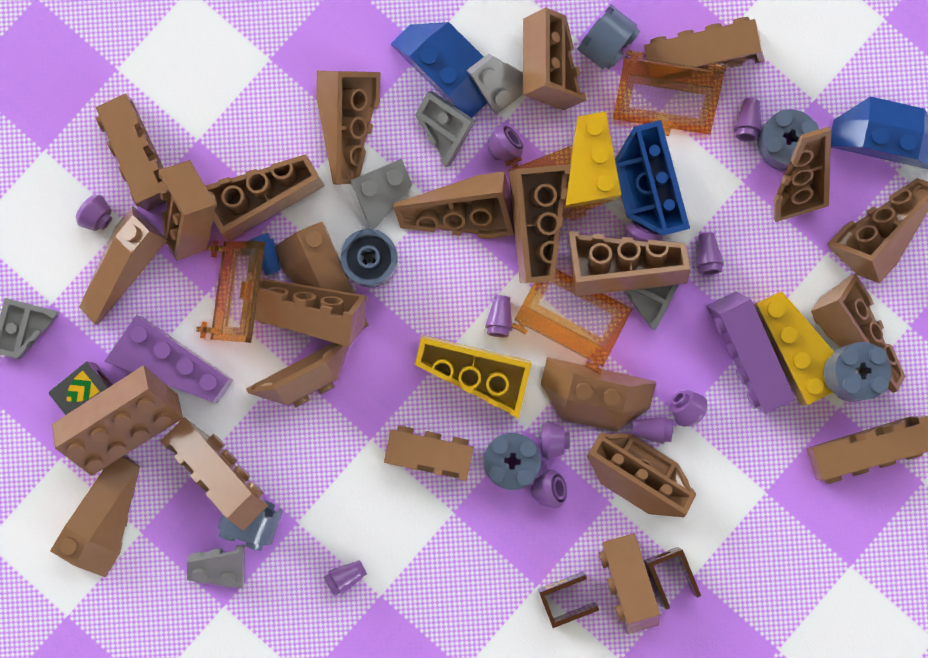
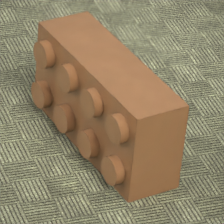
(117, 421)

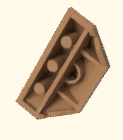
(303, 377)
(593, 398)
(641, 475)

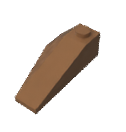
(345, 113)
(807, 177)
(469, 206)
(881, 237)
(123, 260)
(313, 260)
(848, 319)
(97, 526)

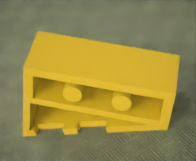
(592, 161)

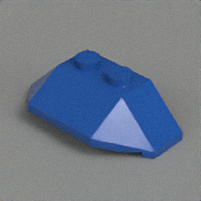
(443, 59)
(884, 131)
(650, 181)

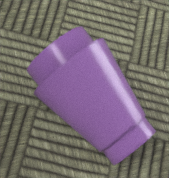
(749, 121)
(708, 255)
(499, 317)
(654, 429)
(344, 577)

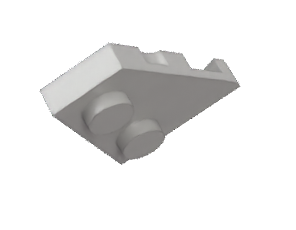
(497, 82)
(444, 125)
(380, 190)
(652, 302)
(22, 326)
(218, 567)

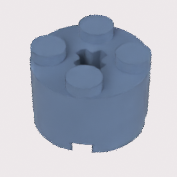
(607, 37)
(772, 141)
(368, 242)
(872, 367)
(523, 473)
(258, 533)

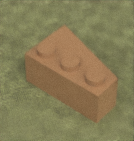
(548, 61)
(188, 211)
(429, 452)
(630, 583)

